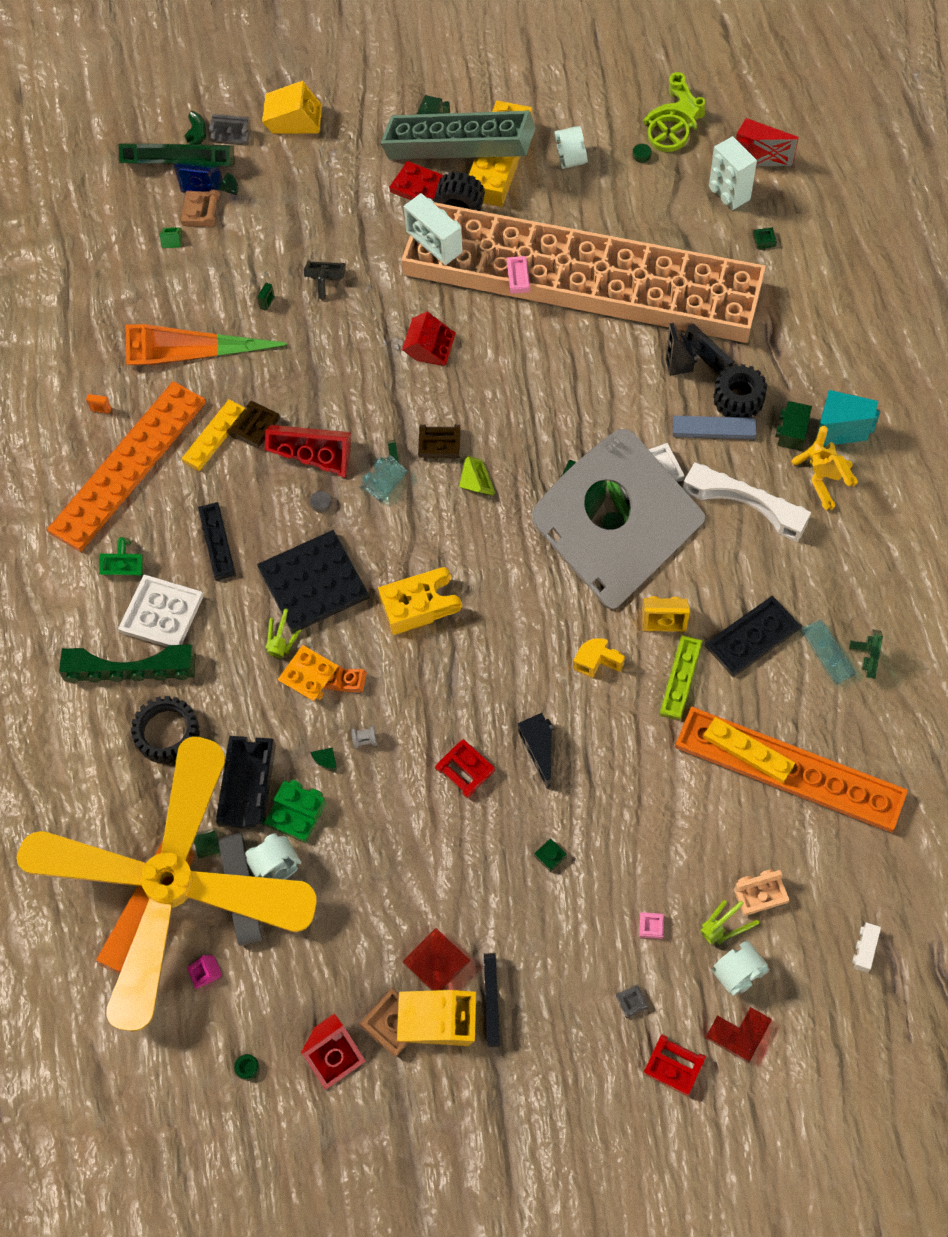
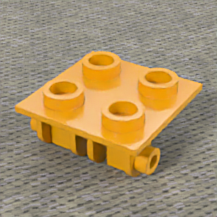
(308, 673)

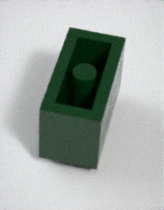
(794, 425)

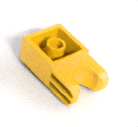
(415, 601)

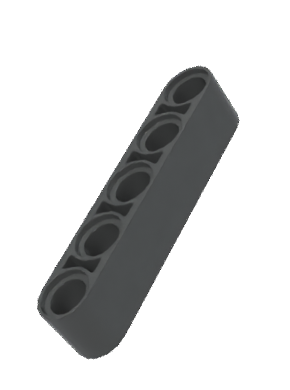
(235, 863)

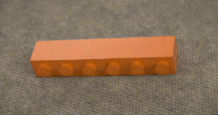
(121, 938)

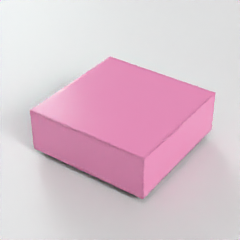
(651, 925)

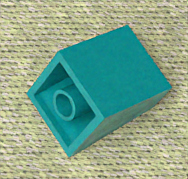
(848, 418)

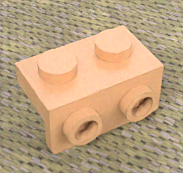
(761, 892)

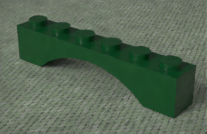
(176, 153)
(172, 662)

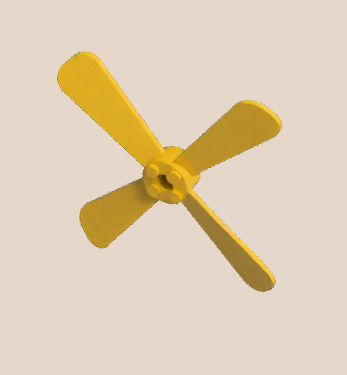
(267, 900)

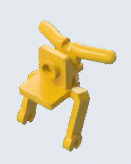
(826, 464)

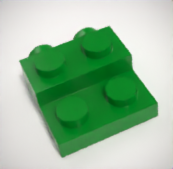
(295, 810)

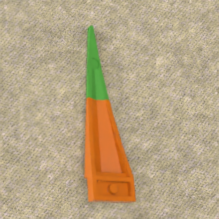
(162, 345)

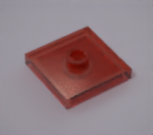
(436, 961)

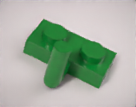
(121, 562)

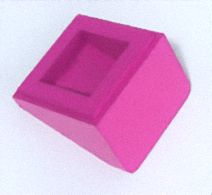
(204, 971)

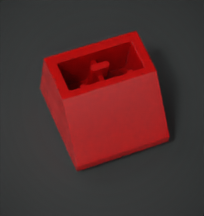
(428, 340)

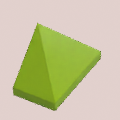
(476, 477)

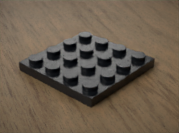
(313, 581)

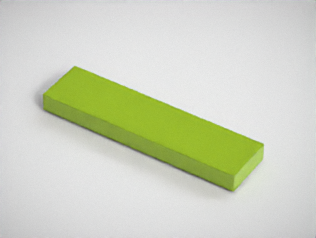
(681, 678)

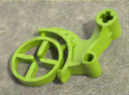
(687, 109)

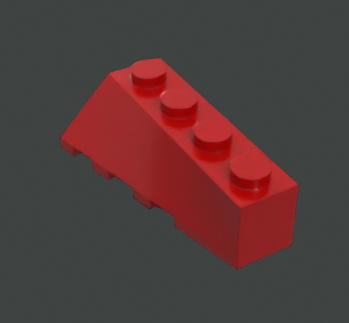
(316, 447)

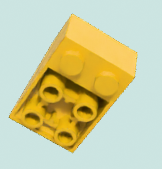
(437, 1017)

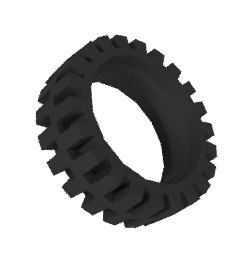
(151, 710)

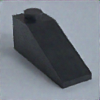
(679, 354)
(537, 738)

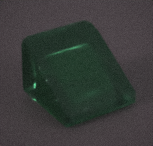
(207, 843)

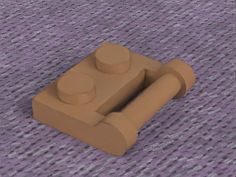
(194, 208)

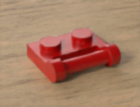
(469, 762)
(670, 1071)

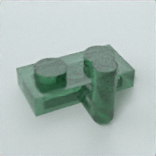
(432, 105)
(873, 647)

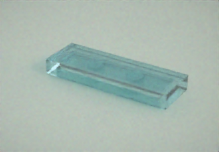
(828, 652)

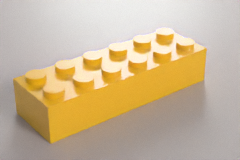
(497, 172)

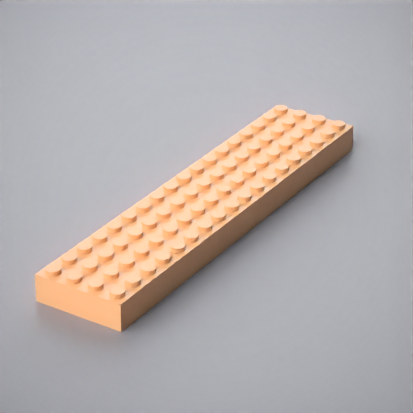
(598, 273)

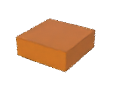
(98, 403)

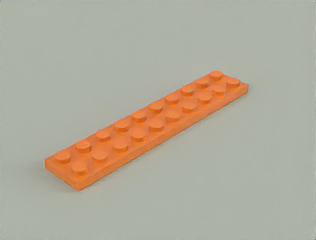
(126, 466)
(811, 777)

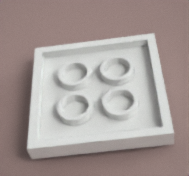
(160, 612)

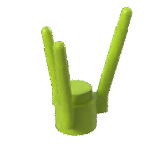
(277, 646)
(714, 930)

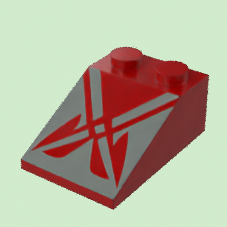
(767, 143)

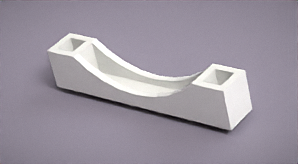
(708, 484)

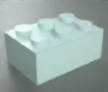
(732, 173)
(433, 228)

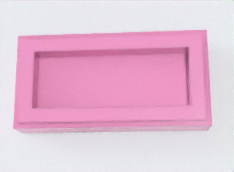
(518, 274)

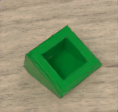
(171, 237)

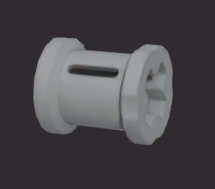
(364, 737)

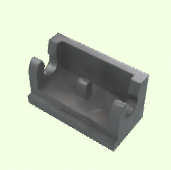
(230, 129)

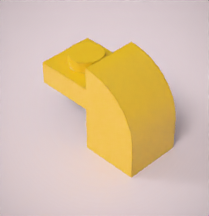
(593, 654)

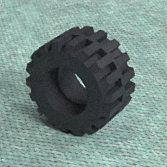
(460, 191)
(740, 378)

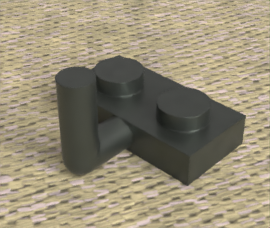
(324, 270)

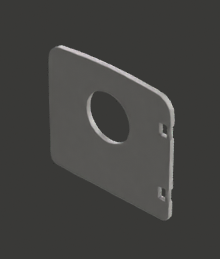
(657, 523)

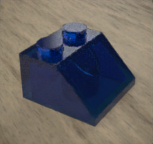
(198, 177)

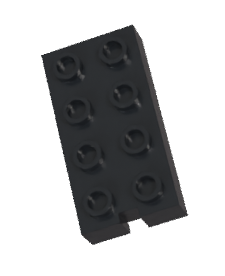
(246, 783)

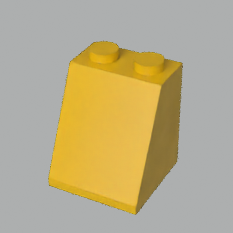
(292, 110)

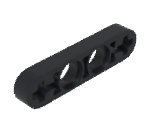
(491, 1000)

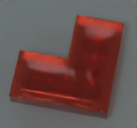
(740, 1040)

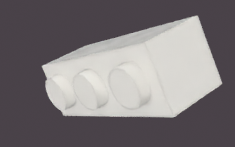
(866, 947)

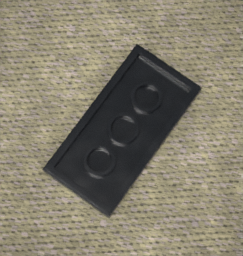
(752, 636)

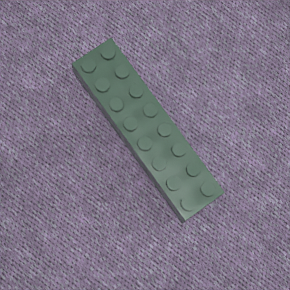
(458, 135)

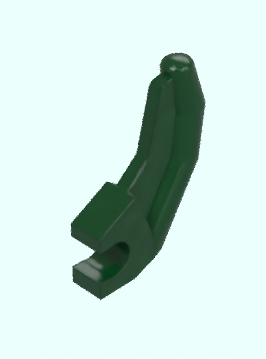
(197, 133)

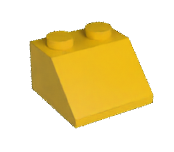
(665, 614)

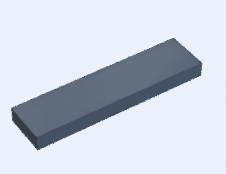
(714, 427)

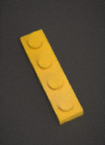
(213, 435)
(749, 750)

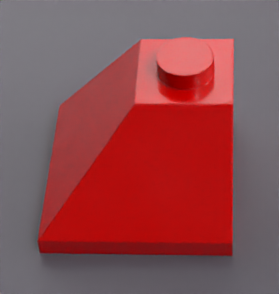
(331, 1052)

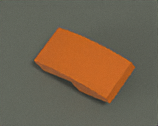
(347, 680)

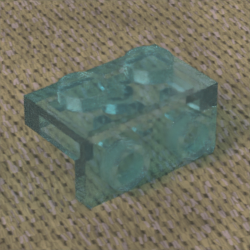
(383, 478)

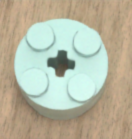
(571, 147)
(273, 858)
(739, 968)

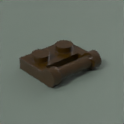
(255, 431)
(439, 445)

